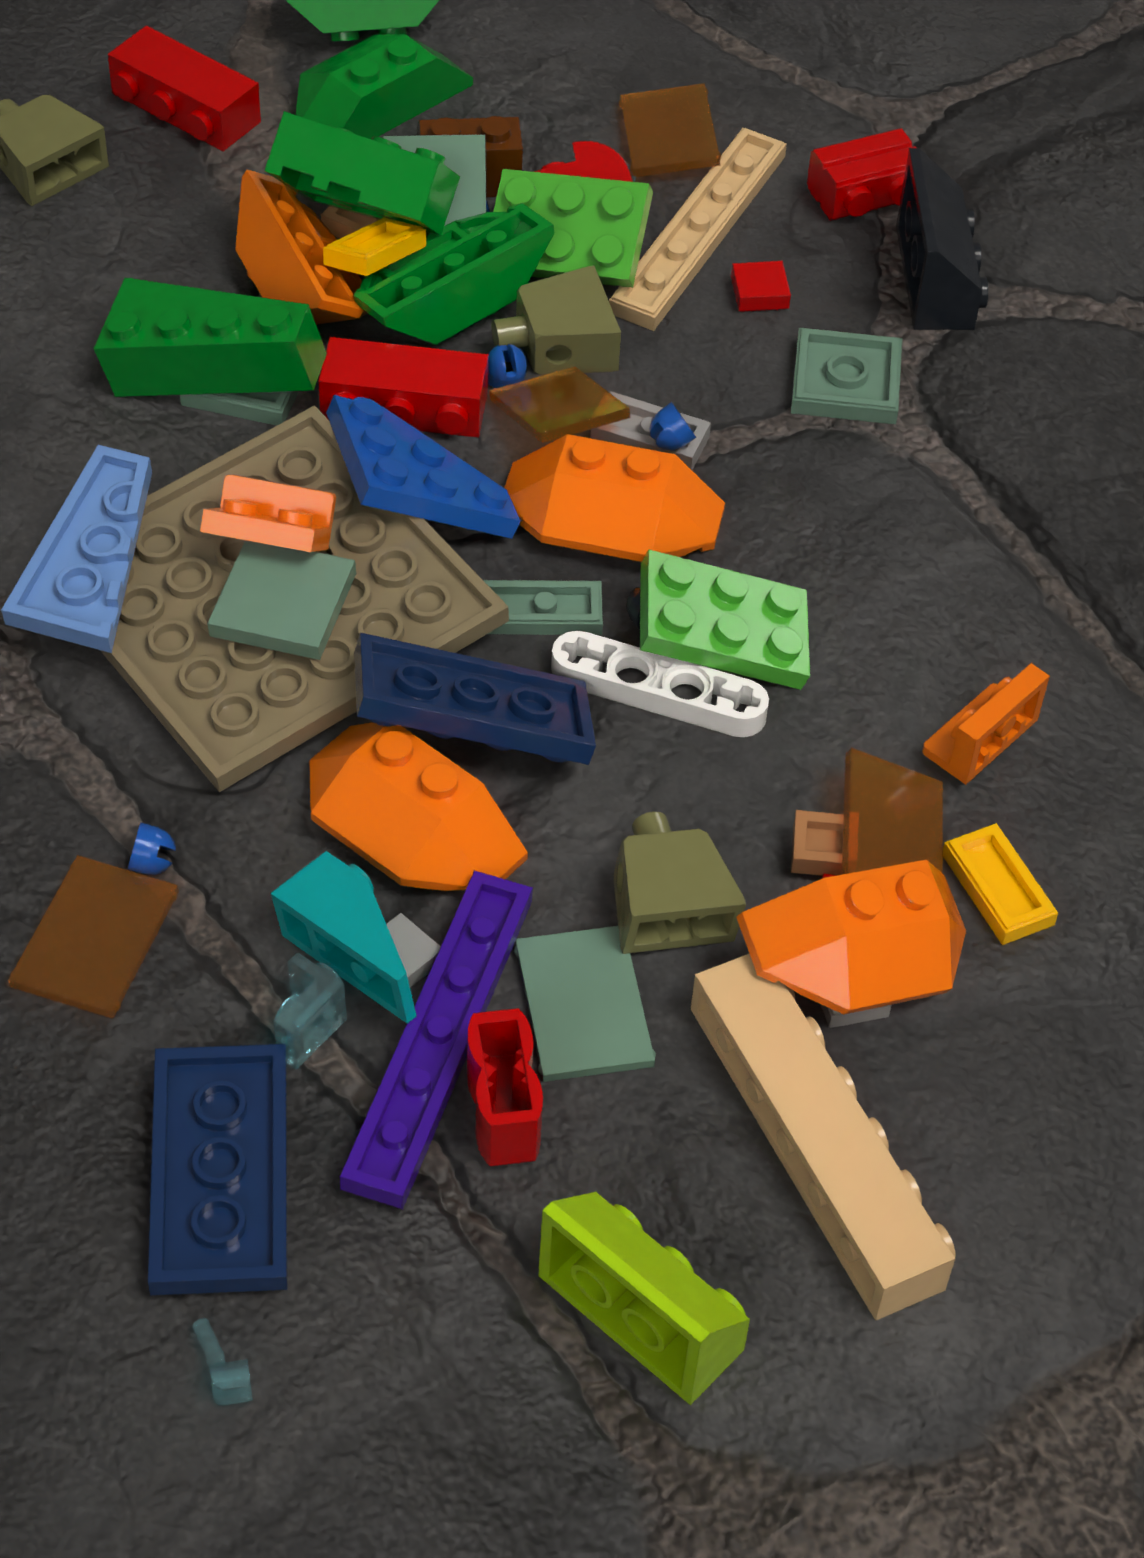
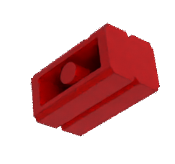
(859, 174)

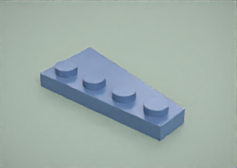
(85, 559)

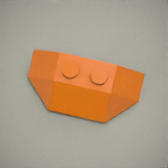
(284, 251)
(613, 499)
(410, 810)
(860, 937)

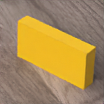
(374, 246)
(999, 884)

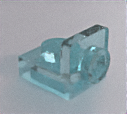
(312, 1010)

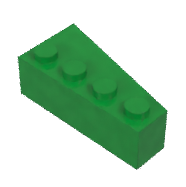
(206, 342)

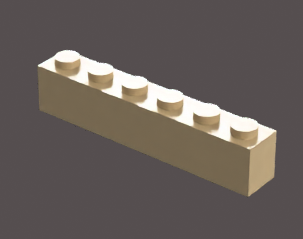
(824, 1137)

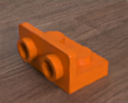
(272, 514)
(988, 724)

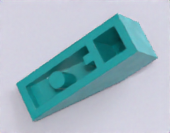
(337, 921)

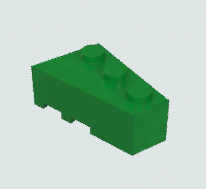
(362, 173)

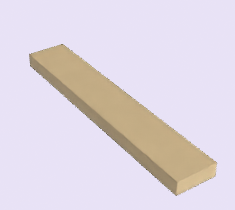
(698, 228)

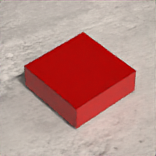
(760, 286)

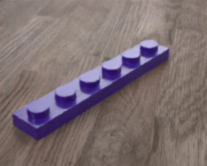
(435, 1042)

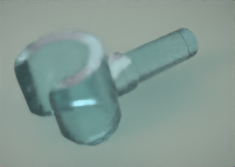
(228, 1379)

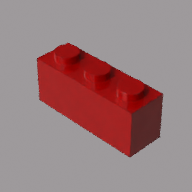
(184, 88)
(420, 385)

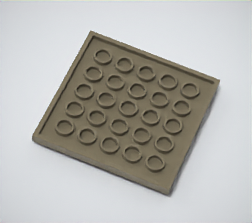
(251, 704)

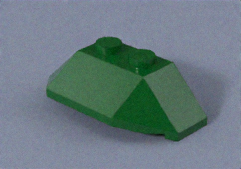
(348, 17)
(378, 85)
(458, 274)

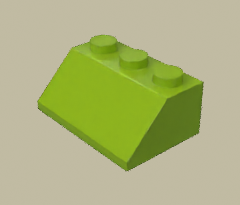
(640, 1293)

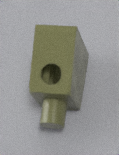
(48, 146)
(563, 324)
(673, 889)

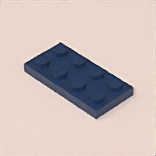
(473, 699)
(219, 1170)

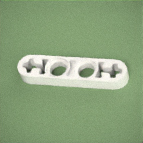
(662, 675)

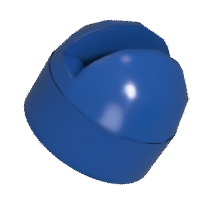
(497, 369)
(670, 429)
(146, 847)

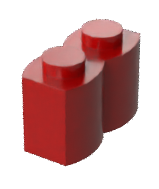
(504, 1087)

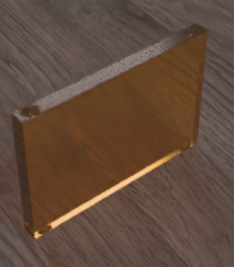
(669, 130)
(559, 404)
(889, 815)
(94, 936)

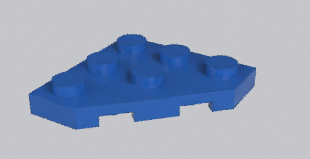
(414, 475)

